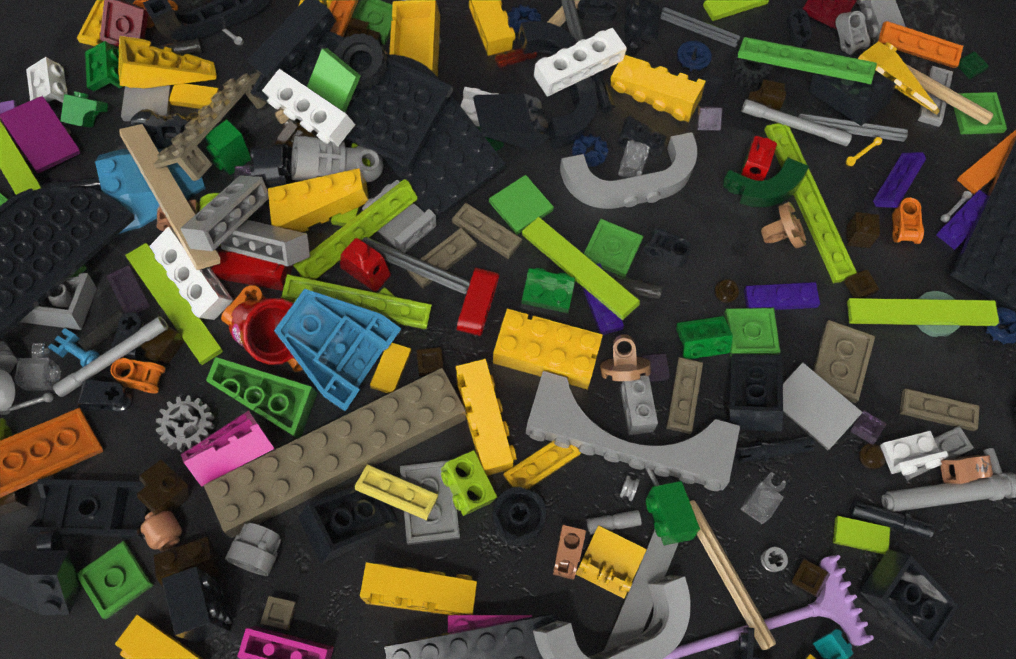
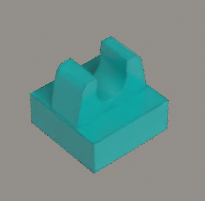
(833, 646)

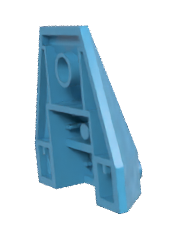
(126, 185)
(335, 343)

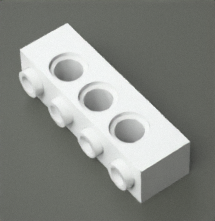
(610, 52)
(308, 108)
(198, 287)

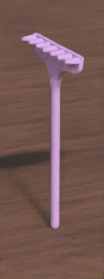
(832, 603)

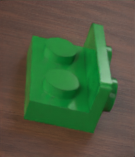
(102, 66)
(548, 290)
(705, 337)

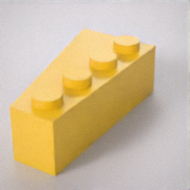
(658, 87)
(316, 199)
(484, 417)
(418, 590)

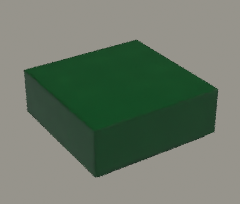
(972, 65)

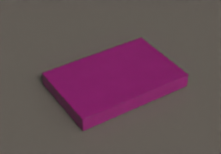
(39, 134)

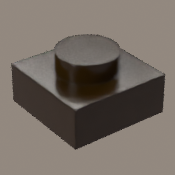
(861, 284)
(429, 360)
(810, 578)

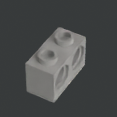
(638, 406)

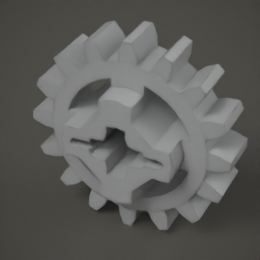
(179, 415)

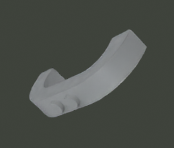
(636, 189)
(661, 638)

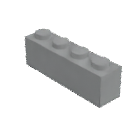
(878, 12)
(268, 243)

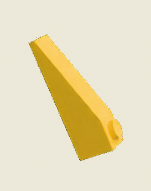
(150, 66)
(893, 68)

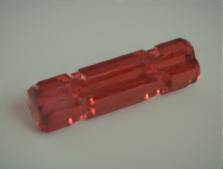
(513, 57)

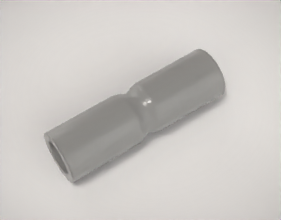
(617, 521)

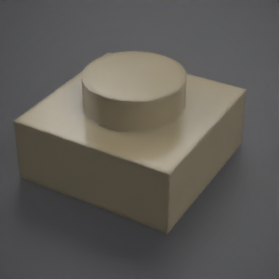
(278, 613)

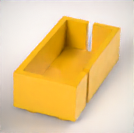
(416, 31)
(548, 347)

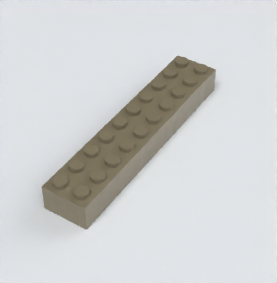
(335, 452)

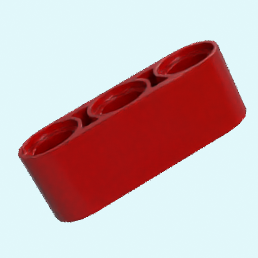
(477, 301)

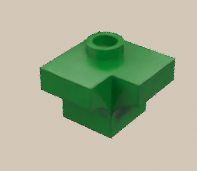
(81, 110)

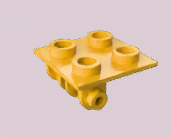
(611, 562)

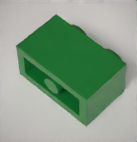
(227, 147)
(672, 513)

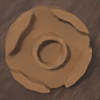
(787, 227)
(625, 365)

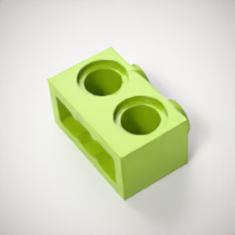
(475, 481)

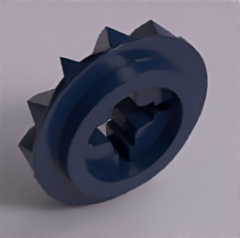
(514, 16)
(703, 55)
(594, 157)
(1006, 336)

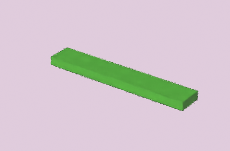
(807, 60)

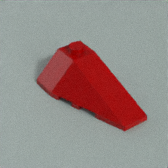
(250, 270)

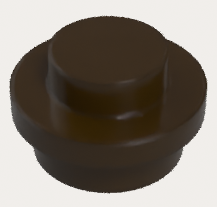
(727, 291)
(872, 456)

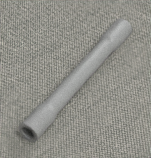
(831, 134)
(144, 334)

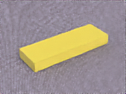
(396, 492)

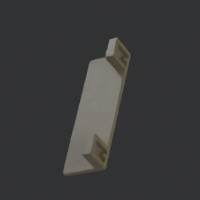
(184, 146)

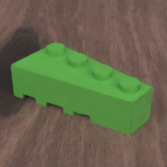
(270, 396)

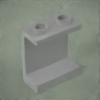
(407, 226)

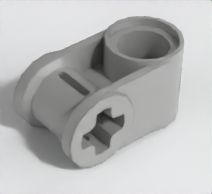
(851, 31)

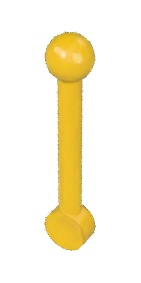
(852, 160)

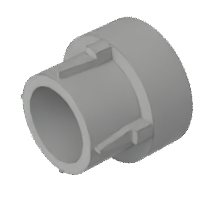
(254, 549)

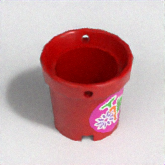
(254, 329)

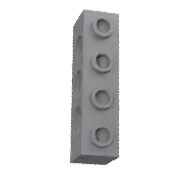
(225, 213)

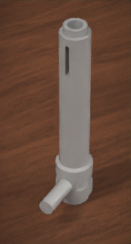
(991, 488)

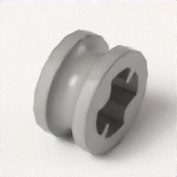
(629, 488)
(773, 567)

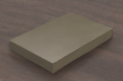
(844, 358)

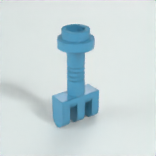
(69, 345)

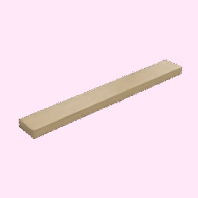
(165, 191)

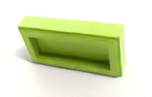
(861, 535)

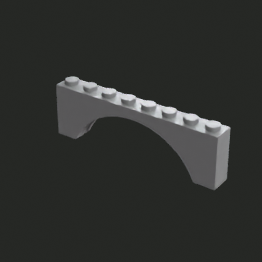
(699, 460)

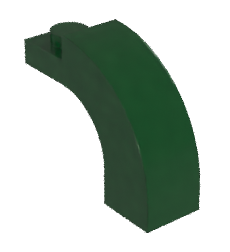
(769, 191)

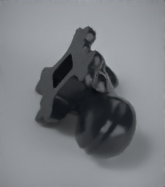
(166, 125)

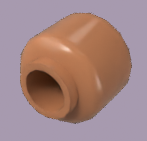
(161, 530)

